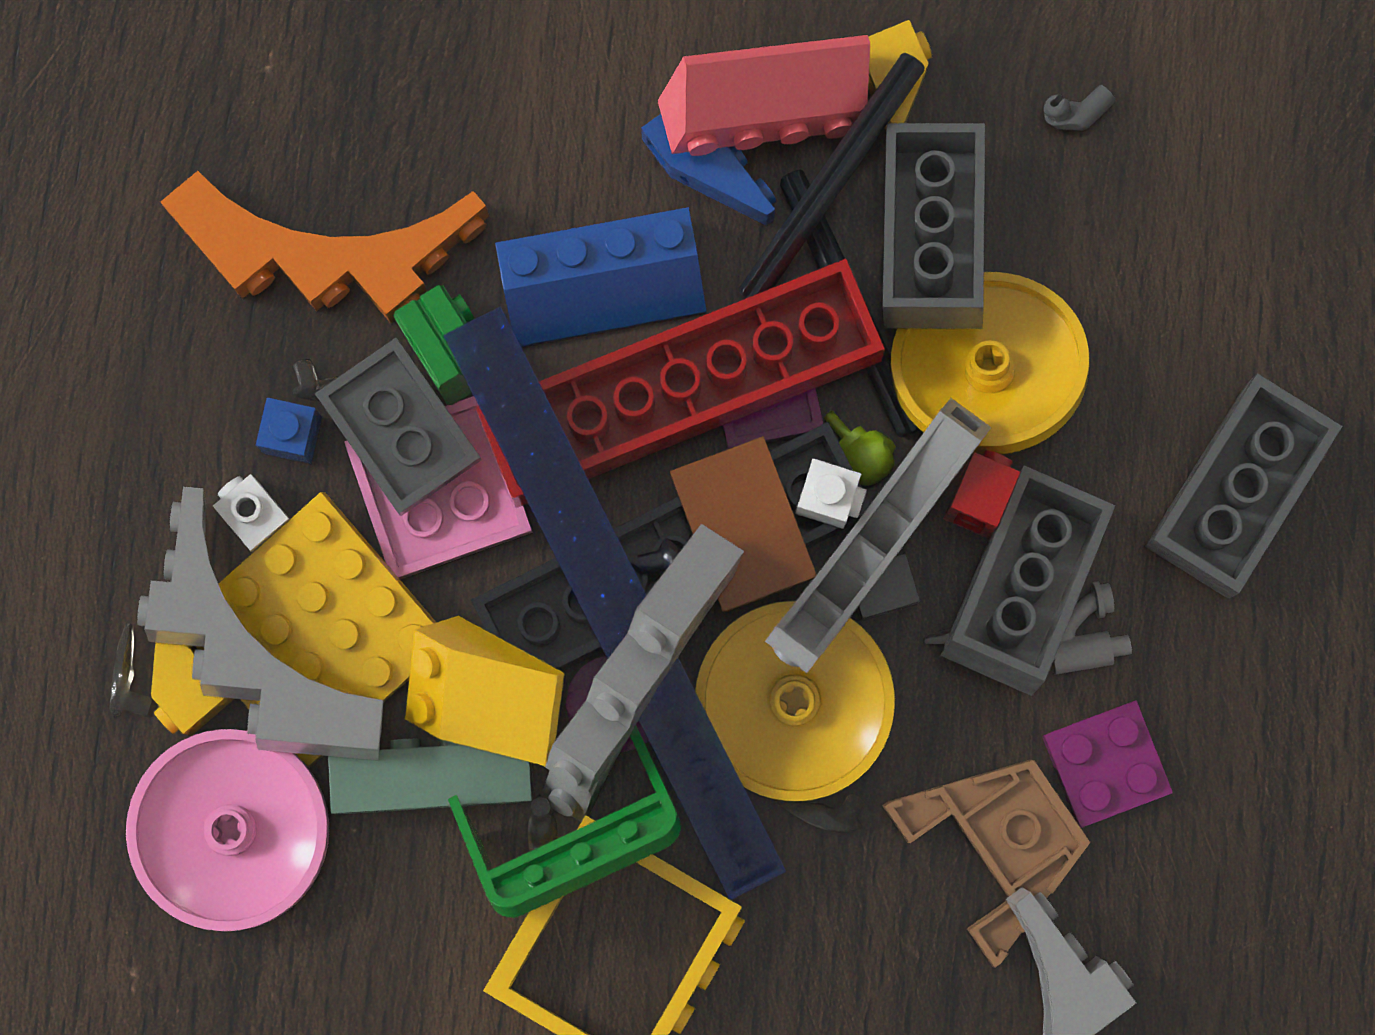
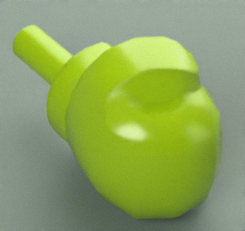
(866, 451)

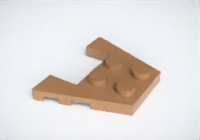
(1014, 827)

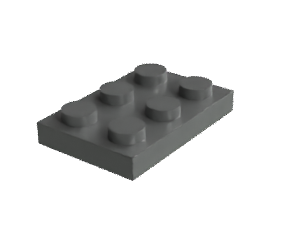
(398, 426)

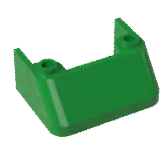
(578, 856)

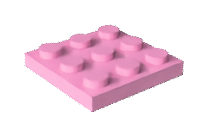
(455, 520)

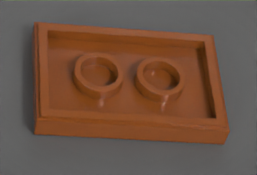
(746, 504)

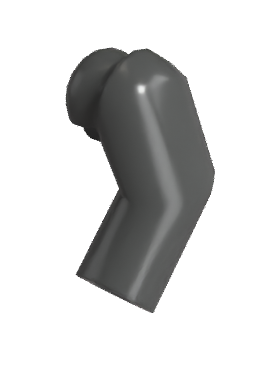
(1078, 115)

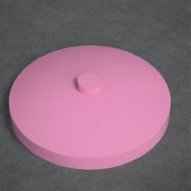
(227, 831)

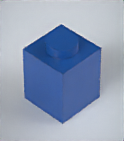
(289, 430)

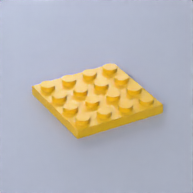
(327, 605)

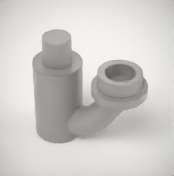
(1092, 649)

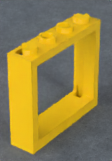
(677, 1012)

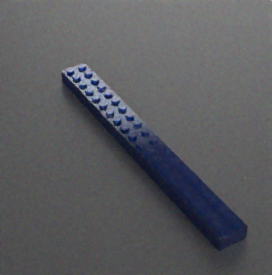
(610, 595)

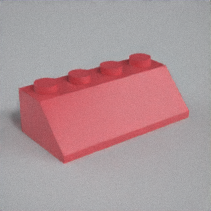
(766, 95)

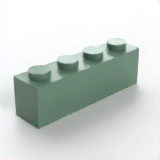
(426, 777)

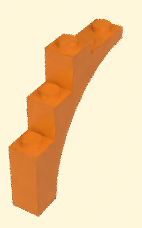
(320, 266)

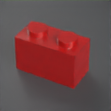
(982, 493)

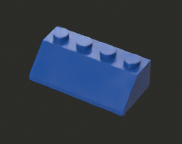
(601, 277)

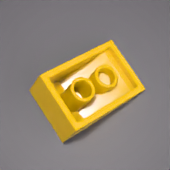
(482, 691)

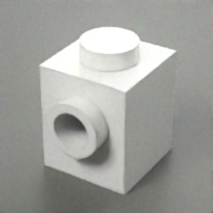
(830, 494)
(250, 511)

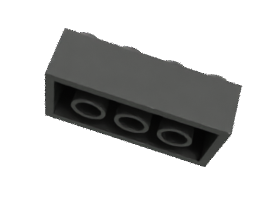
(934, 226)
(1243, 486)
(1028, 581)

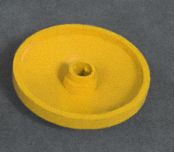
(1014, 374)
(794, 729)

